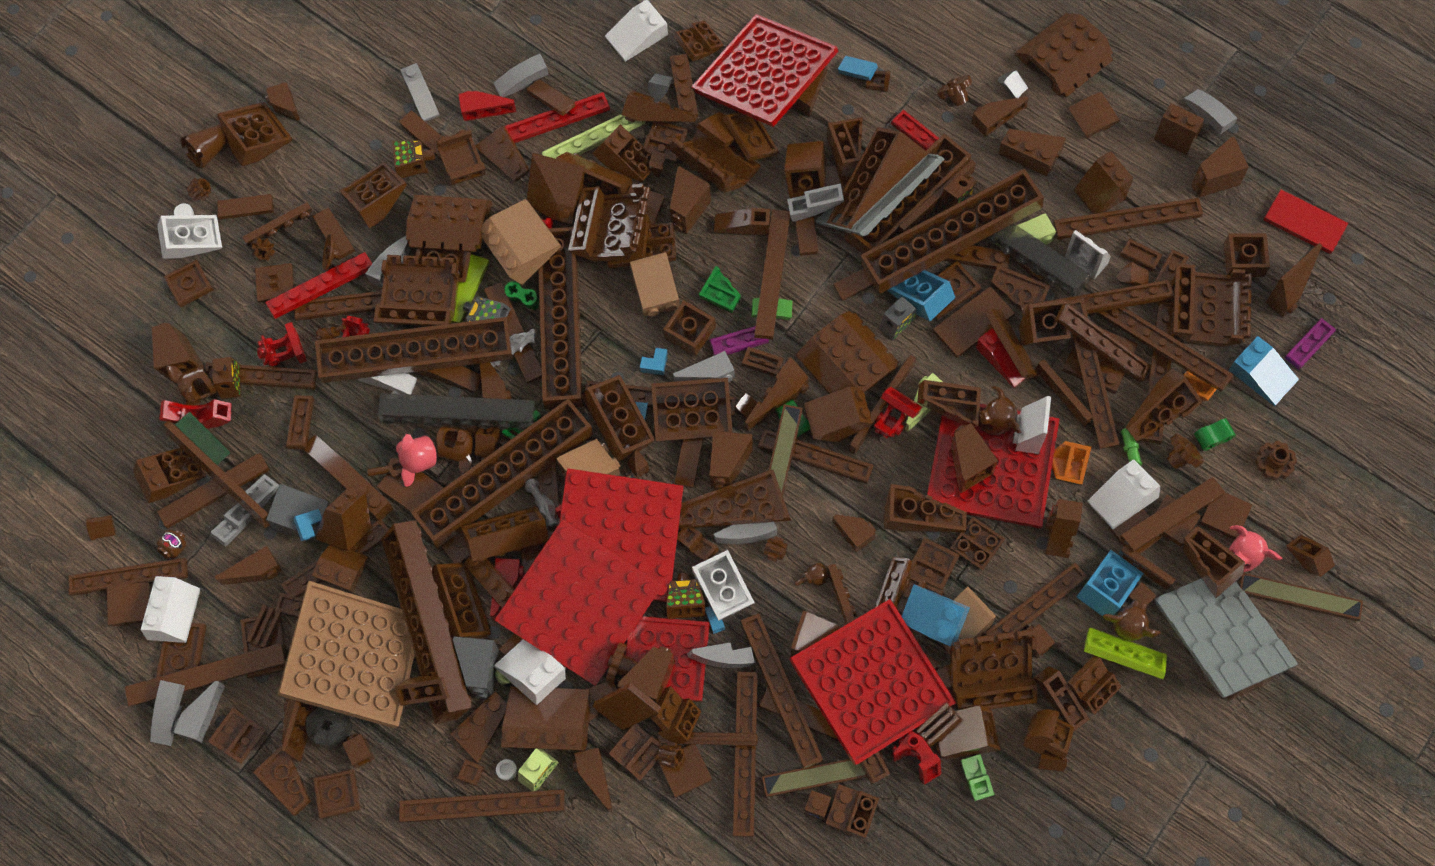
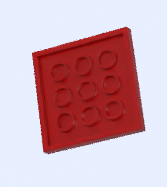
(680, 638)

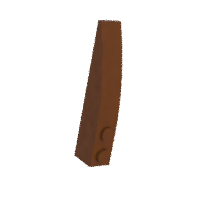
(455, 376)
(347, 476)

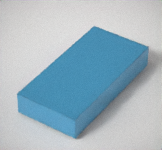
(857, 68)

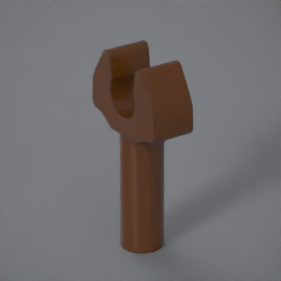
(387, 469)

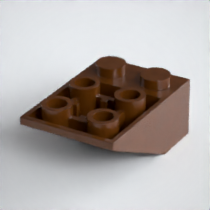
(624, 154)
(166, 474)

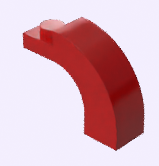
(209, 415)

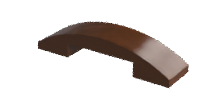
(688, 462)

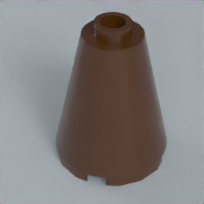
(204, 145)

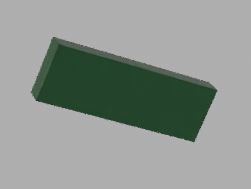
(202, 438)

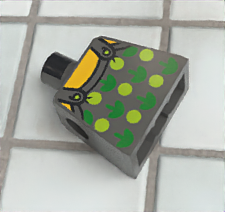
(485, 309)
(900, 315)

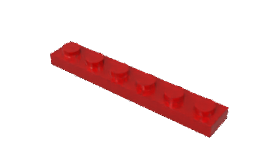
(552, 120)
(319, 285)

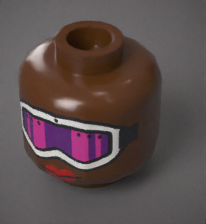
(171, 544)

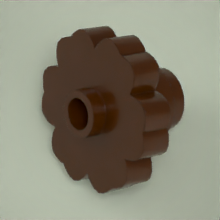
(956, 90)
(1183, 453)
(1276, 460)
(619, 663)

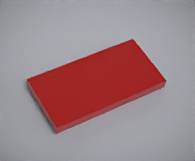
(1305, 221)

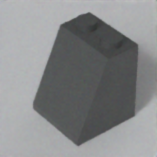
(291, 503)
(477, 664)

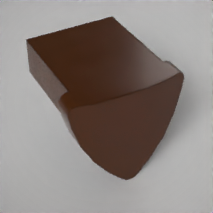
(879, 81)
(1133, 275)
(100, 527)
(1052, 762)

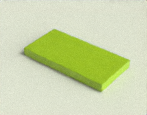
(467, 290)
(1125, 653)

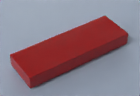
(914, 130)

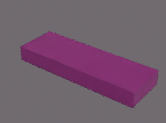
(736, 341)
(1310, 343)

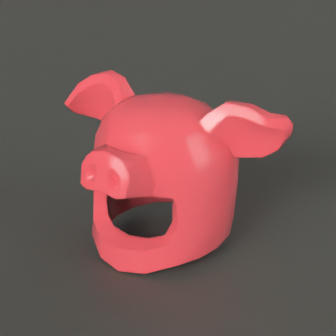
(415, 456)
(1251, 548)

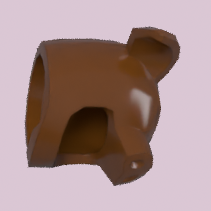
(193, 383)
(1000, 414)
(456, 445)
(1132, 622)

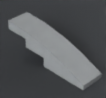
(237, 517)

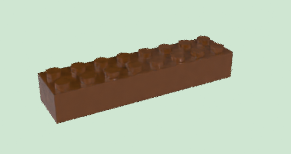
(954, 159)

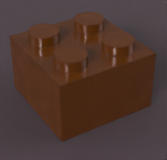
(1247, 253)
(689, 328)

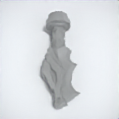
(518, 342)
(546, 506)

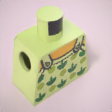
(536, 769)

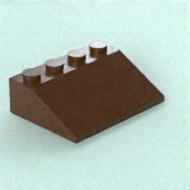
(691, 409)
(553, 724)

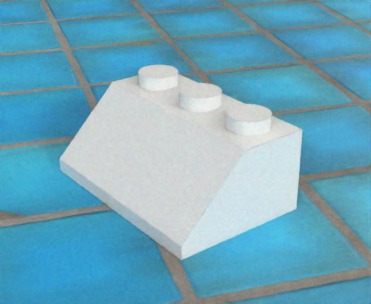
(170, 610)

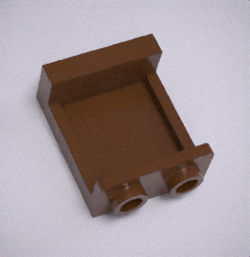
(460, 157)

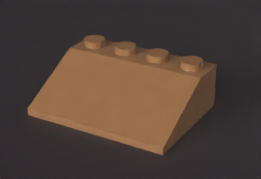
(519, 240)

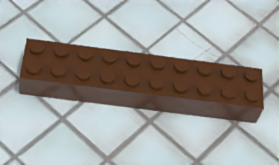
(952, 231)
(560, 325)
(413, 350)
(502, 473)
(425, 617)

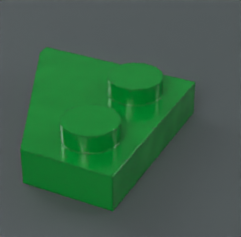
(720, 291)

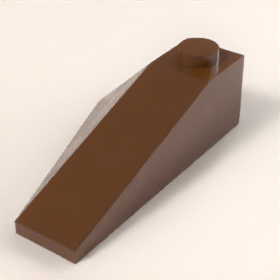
(642, 108)
(789, 384)
(1167, 401)
(918, 512)

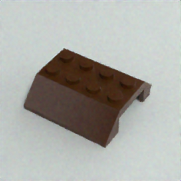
(1068, 52)
(722, 166)
(447, 221)
(608, 224)
(418, 291)
(1211, 306)
(847, 355)
(993, 670)

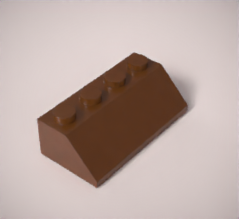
(599, 176)
(618, 417)
(505, 534)
(460, 601)

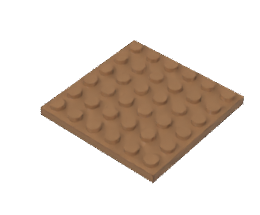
(348, 655)

